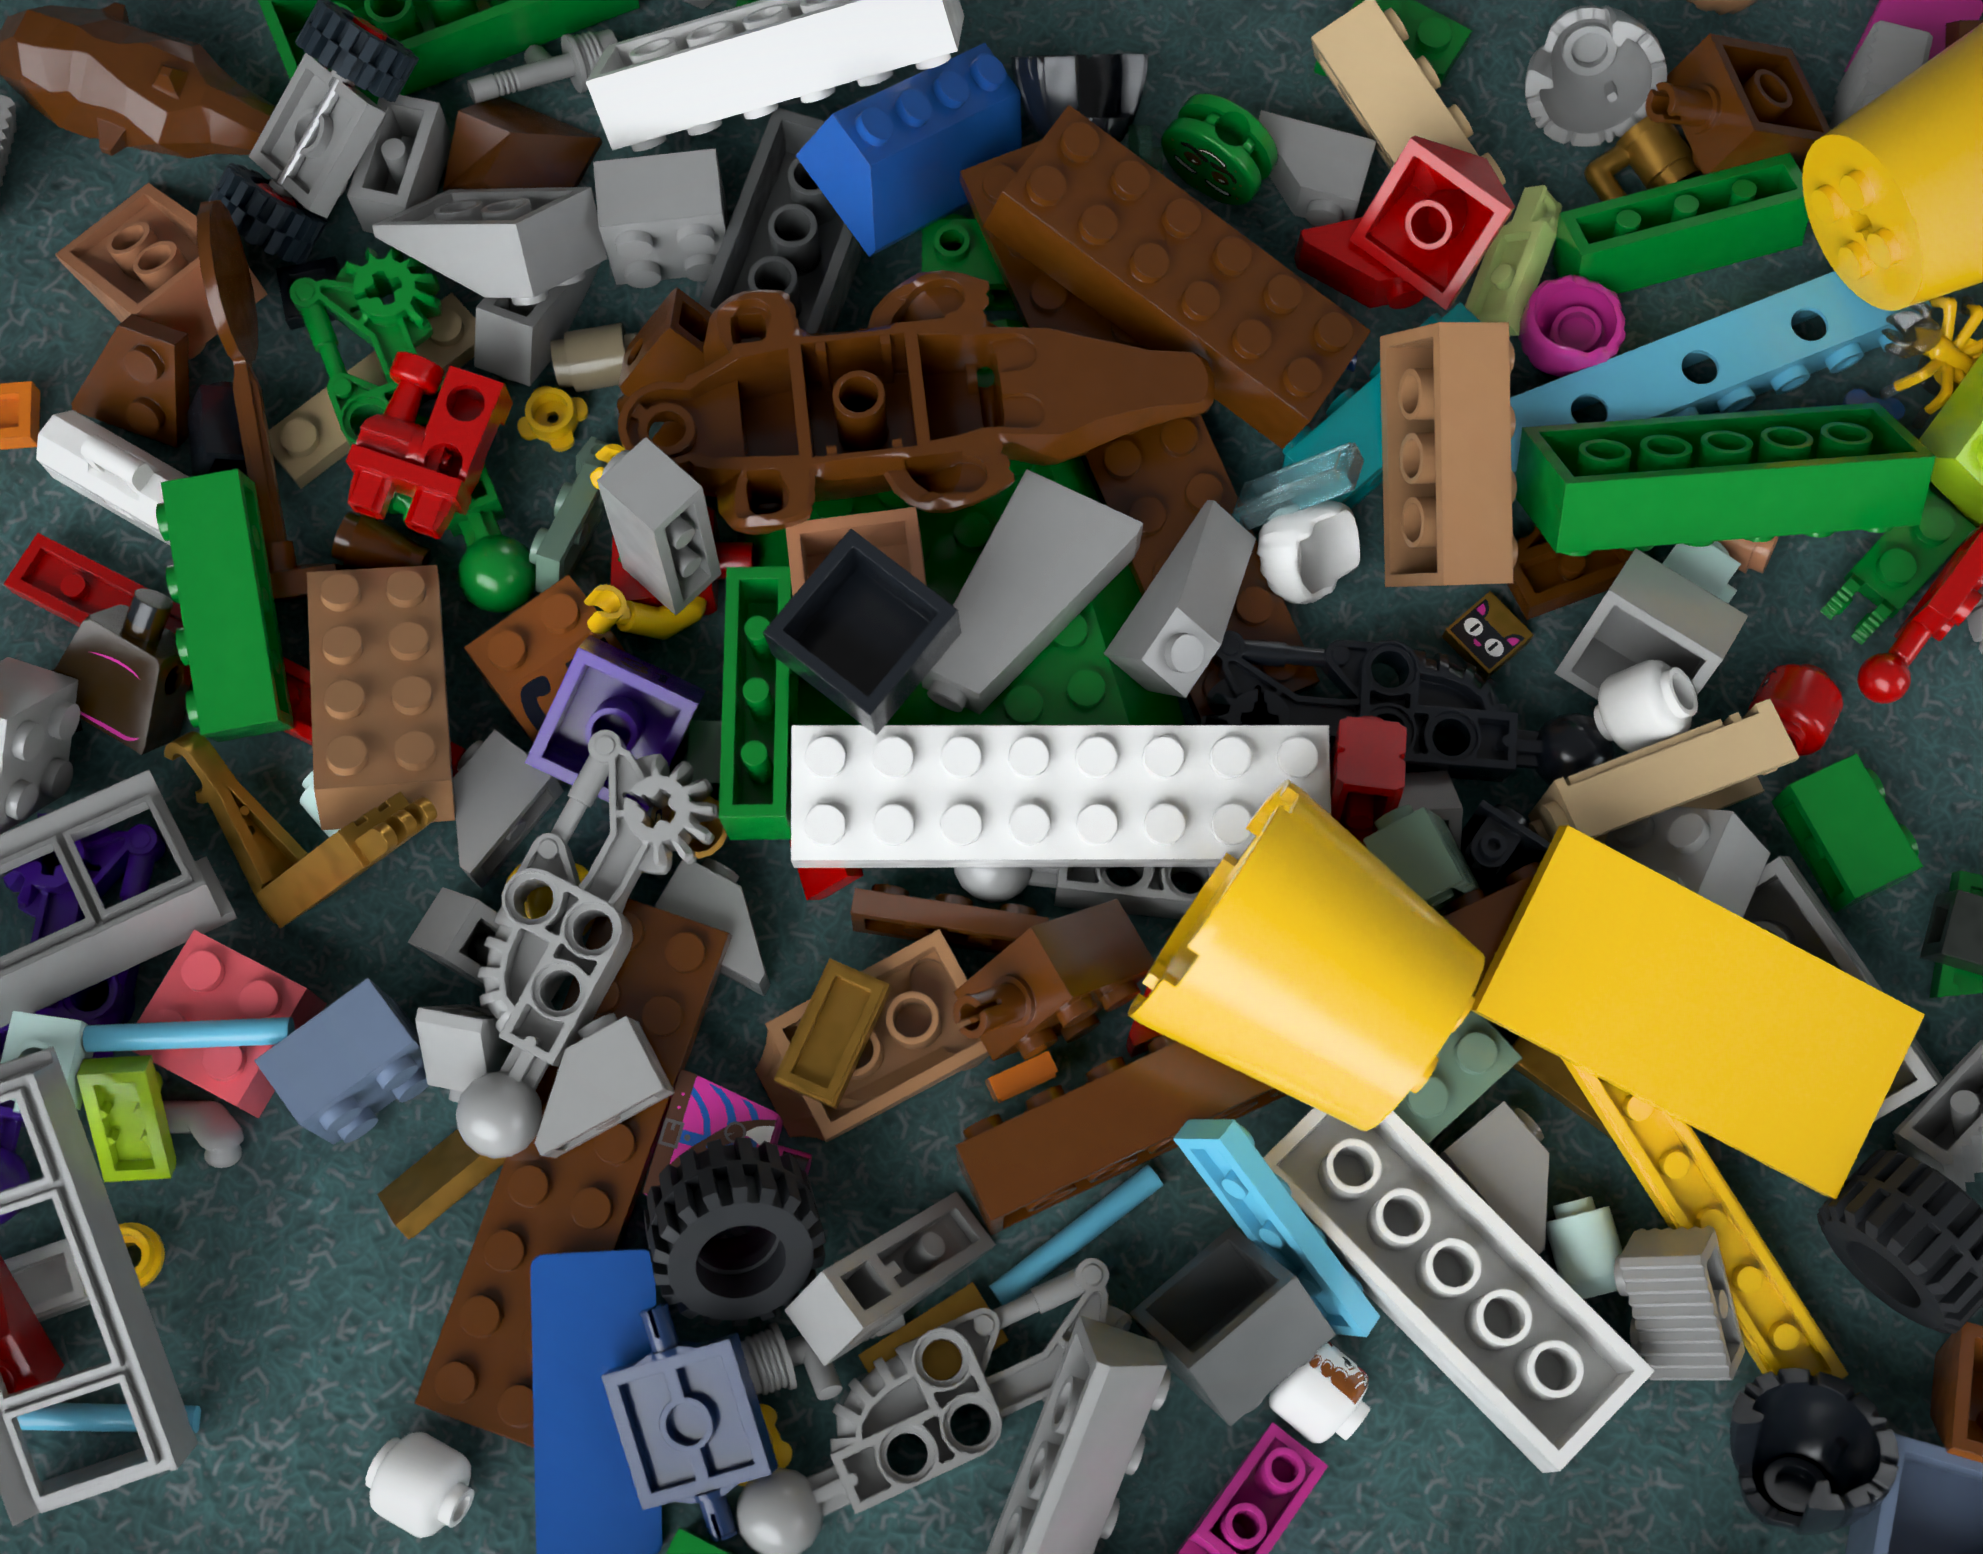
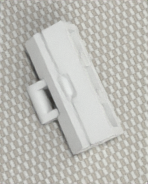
(105, 468)

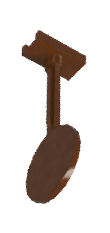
(236, 321)

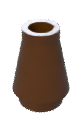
(372, 543)

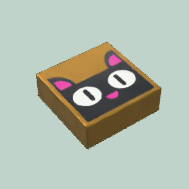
(1487, 635)

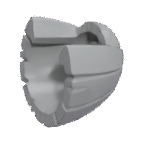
(1593, 75)

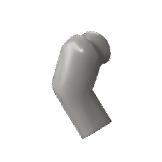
(211, 1126)

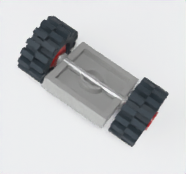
(315, 132)

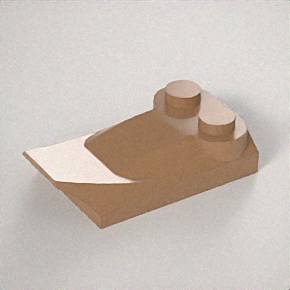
(906, 1053)

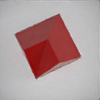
(1434, 218)

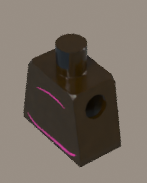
(130, 672)

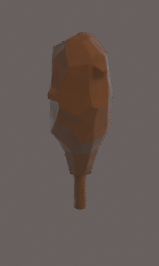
(127, 83)

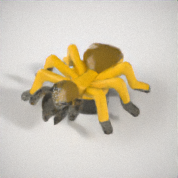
(1943, 359)

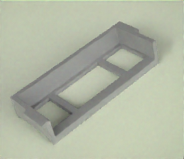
(110, 937)
(115, 1297)

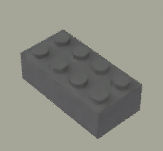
(786, 233)

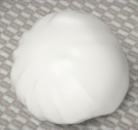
(1309, 551)

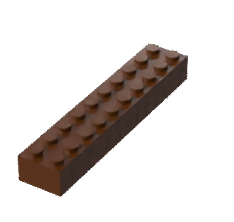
(1138, 1108)

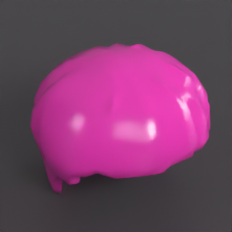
(1571, 325)

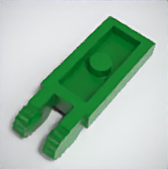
(1900, 565)

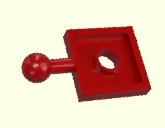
(1944, 604)

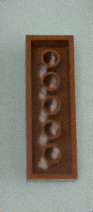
(1175, 275)

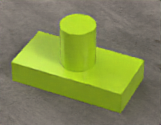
(127, 1118)

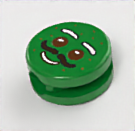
(1219, 149)

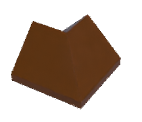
(516, 147)

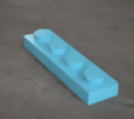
(1273, 1221)

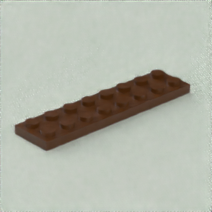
(574, 1200)

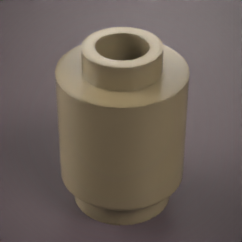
(590, 357)

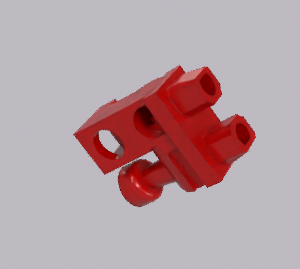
(433, 462)

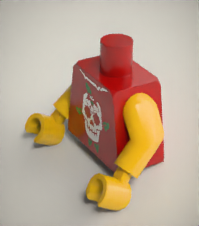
(635, 607)

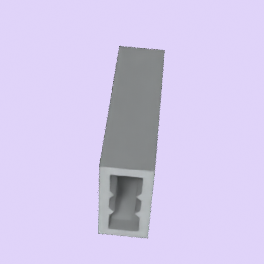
(1027, 586)

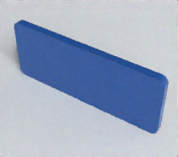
(581, 1328)

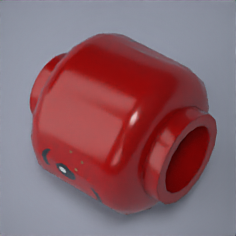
(1805, 703)

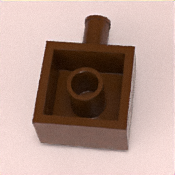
(1739, 103)
(1054, 982)

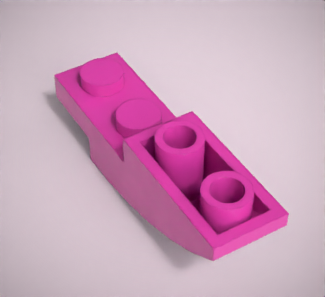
(1257, 1498)

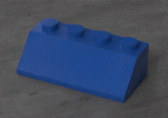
(900, 152)

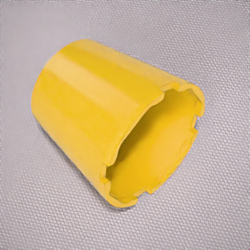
(1903, 184)
(1313, 968)

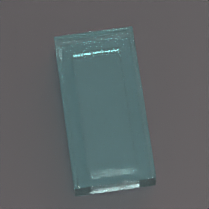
(1299, 486)

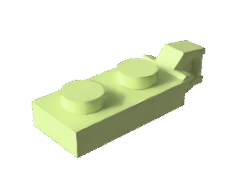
(1516, 260)

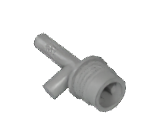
(576, 62)
(773, 1359)

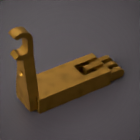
(275, 865)

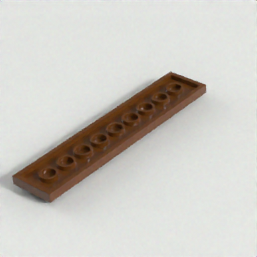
(1151, 475)

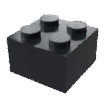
(863, 631)

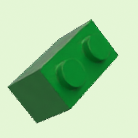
(1847, 832)

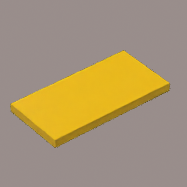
(1697, 1011)

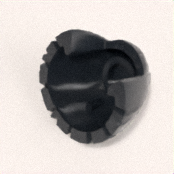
(1100, 88)
(1810, 1451)

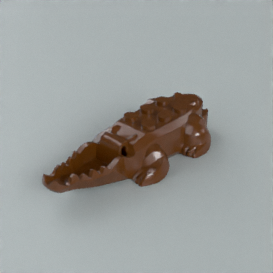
(897, 405)

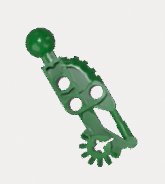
(494, 567)

